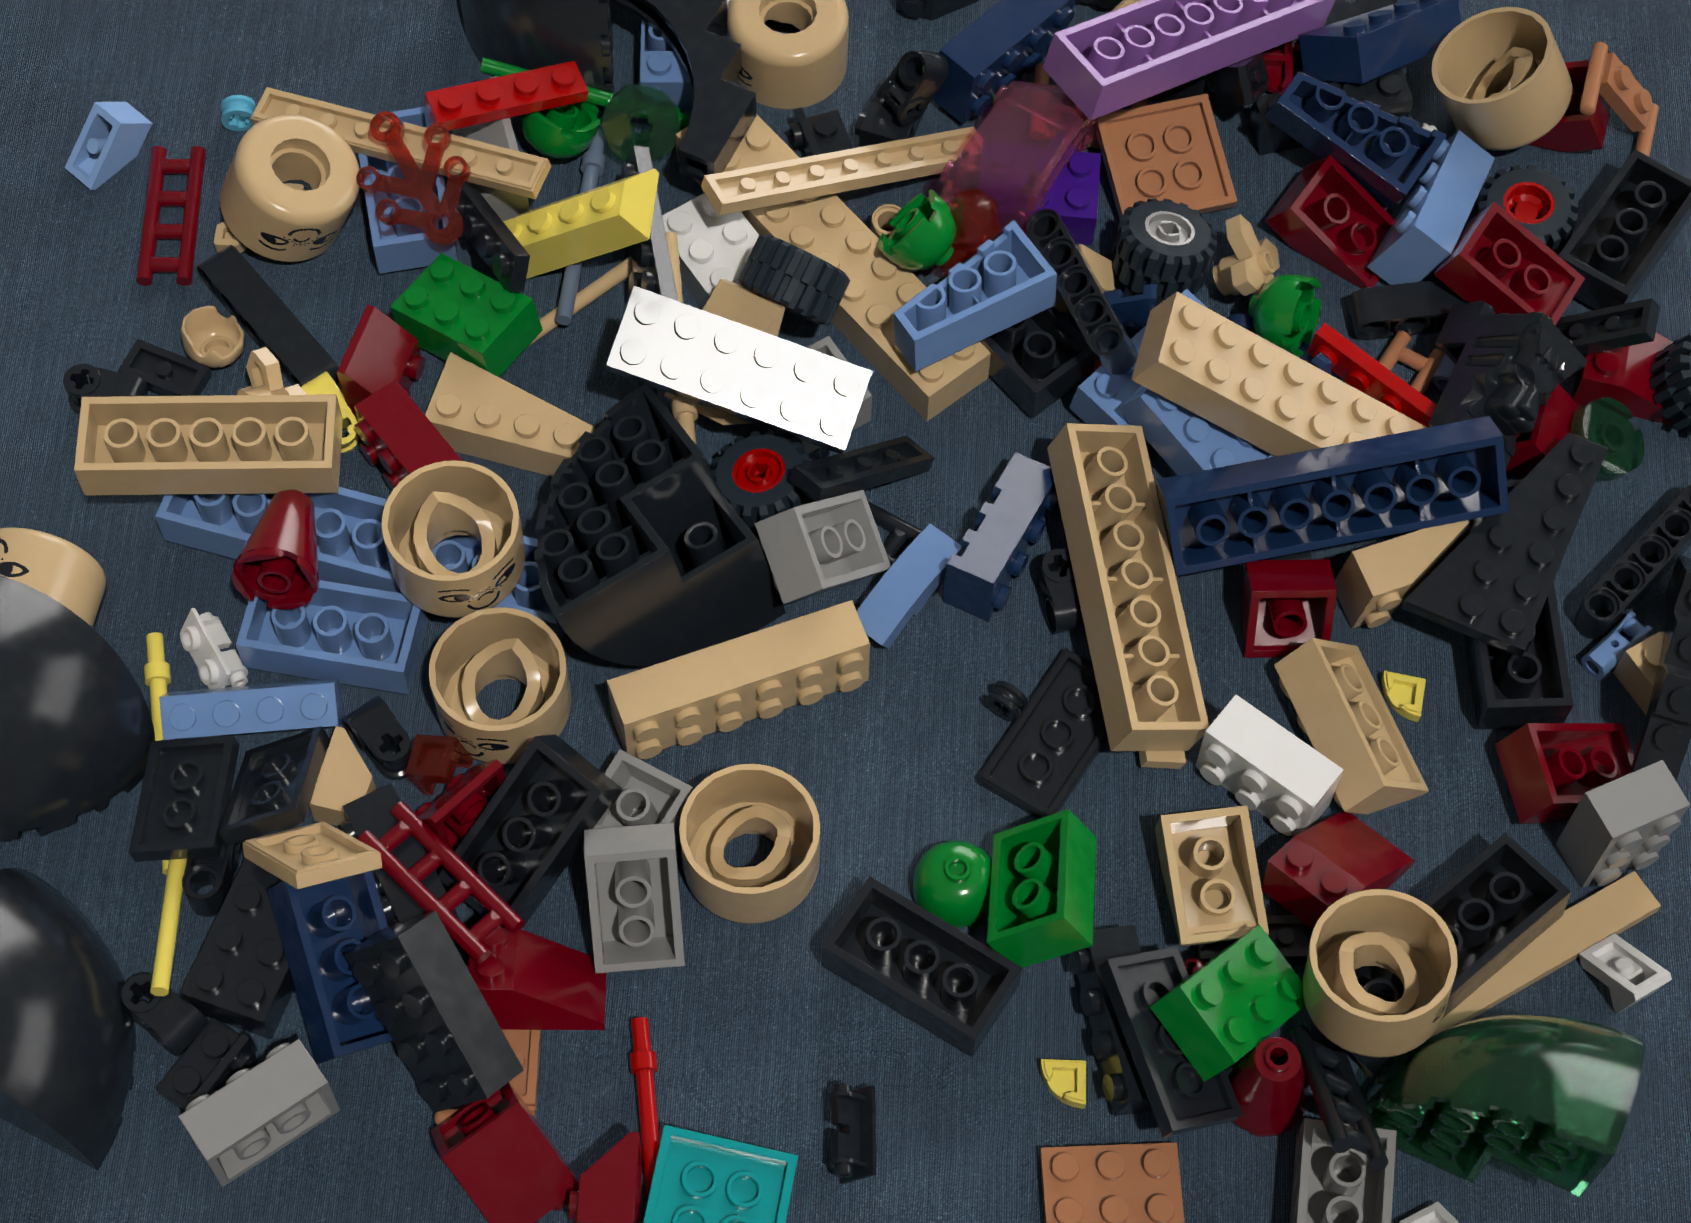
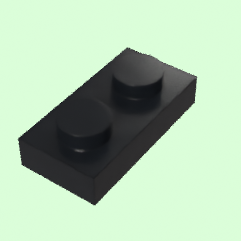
(165, 371)

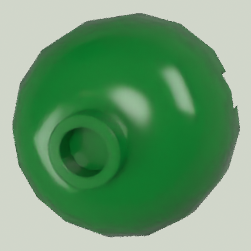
(561, 130)
(921, 234)
(1287, 311)
(954, 883)

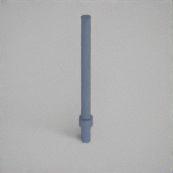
(592, 168)

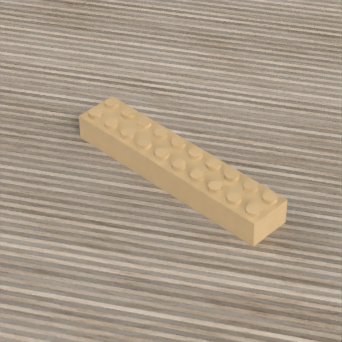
(876, 285)

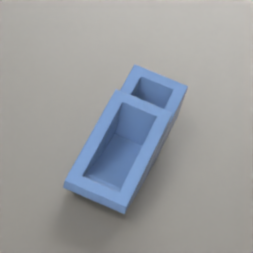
(907, 585)

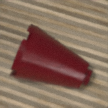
(281, 554)
(1269, 1087)

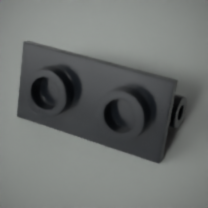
(856, 1142)

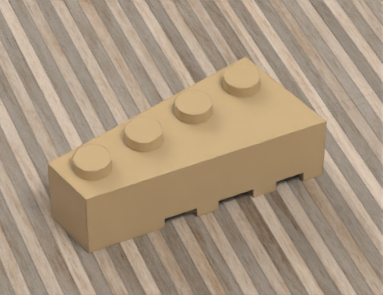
(501, 421)

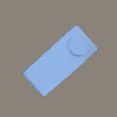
(107, 142)

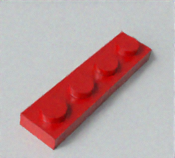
(506, 96)
(1370, 376)

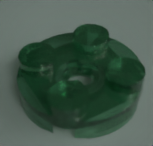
(632, 102)
(1611, 419)

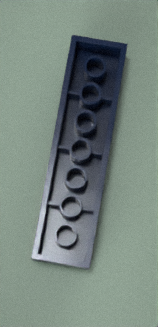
(1334, 495)

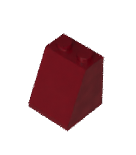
(505, 1159)

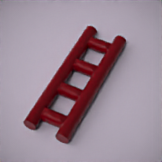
(186, 231)
(469, 882)

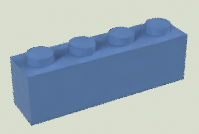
(251, 709)

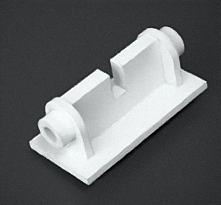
(203, 639)

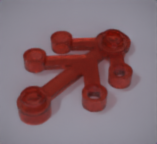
(419, 182)

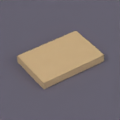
(311, 855)

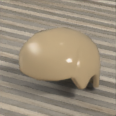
(211, 337)

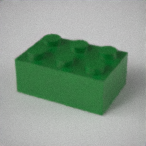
(467, 315)
(1042, 889)
(1231, 1003)

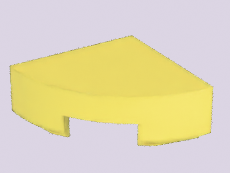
(1404, 694)
(1065, 1080)

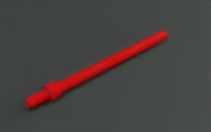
(644, 1066)

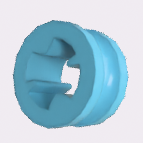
(237, 112)

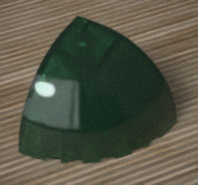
(1514, 1090)

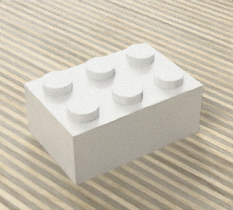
(709, 245)
(1267, 767)

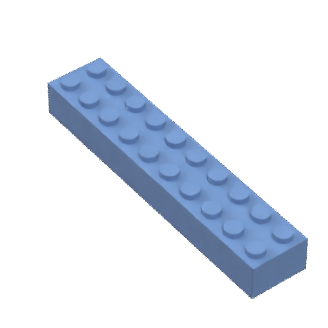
(347, 538)

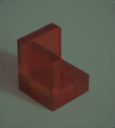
(435, 761)

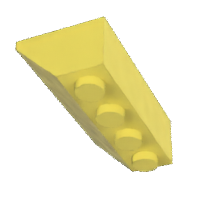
(587, 223)

